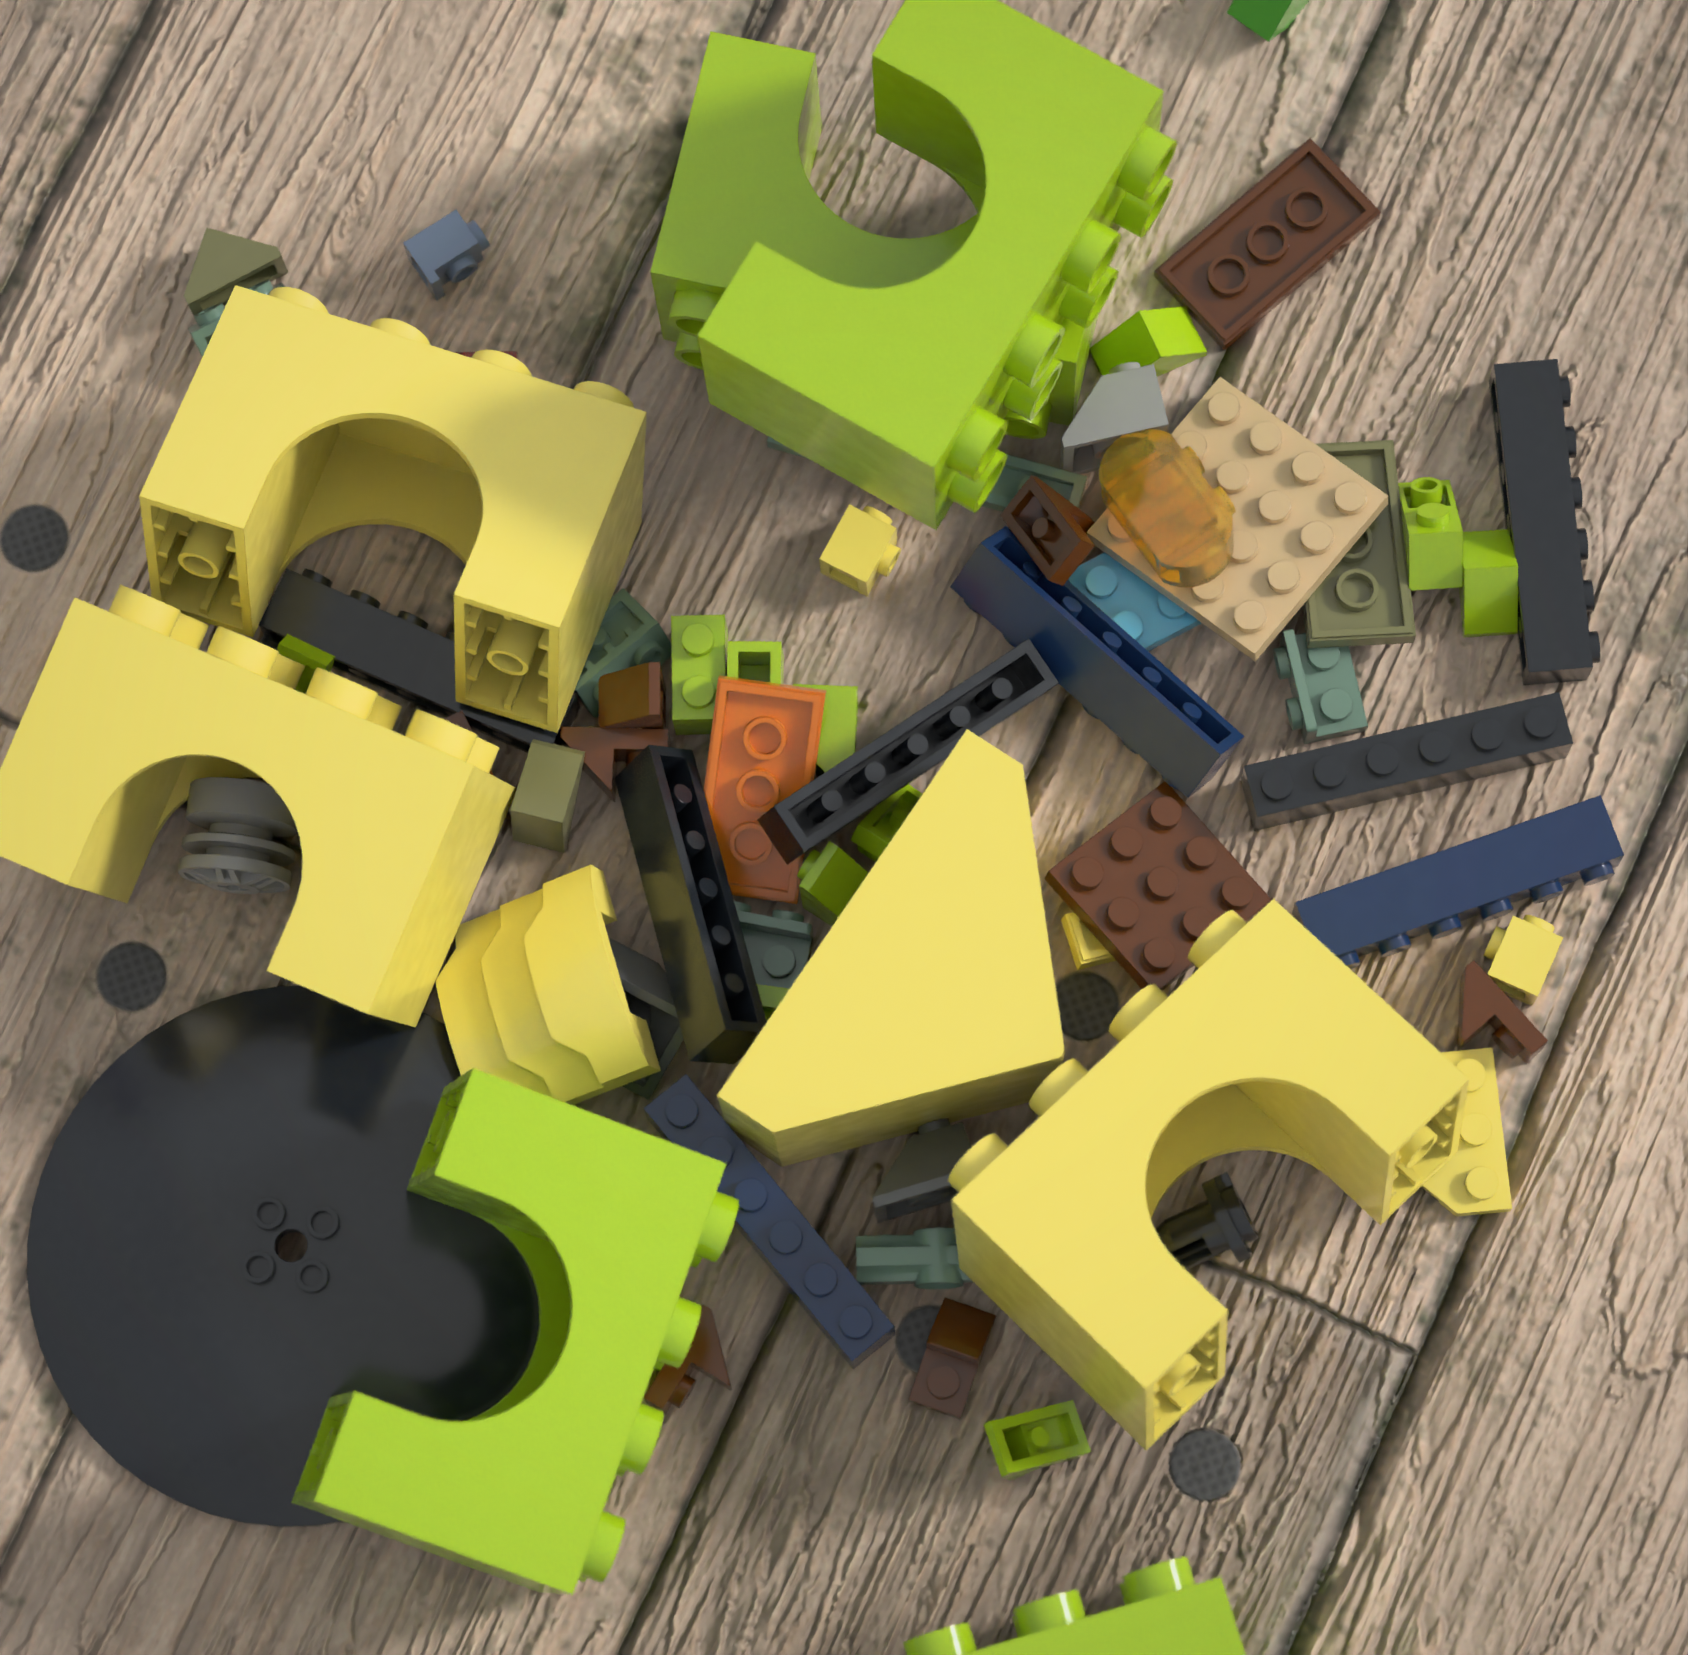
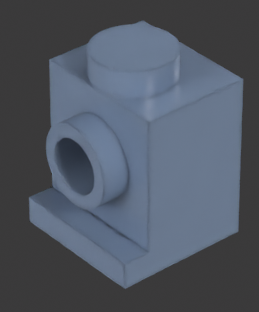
(446, 252)

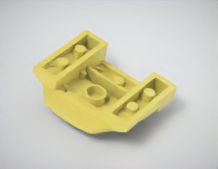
(542, 996)

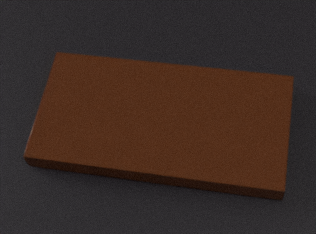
(1267, 244)

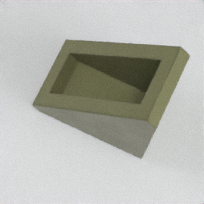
(227, 262)
(547, 796)

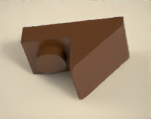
(1049, 529)
(633, 698)
(607, 747)
(1486, 1004)
(705, 1355)
(952, 1358)

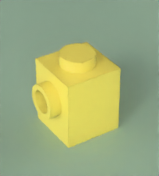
(861, 549)
(1522, 956)

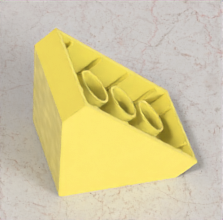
(924, 989)

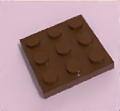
(1154, 886)

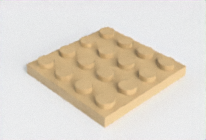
(1290, 523)

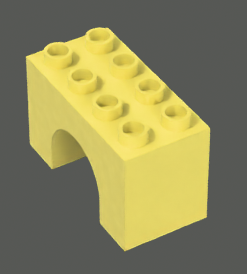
(351, 424)
(382, 818)
(1248, 1054)

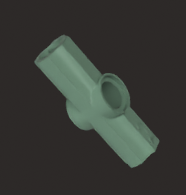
(919, 1259)

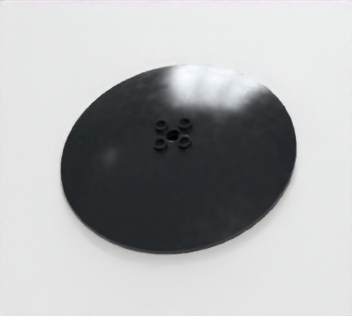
(164, 1270)

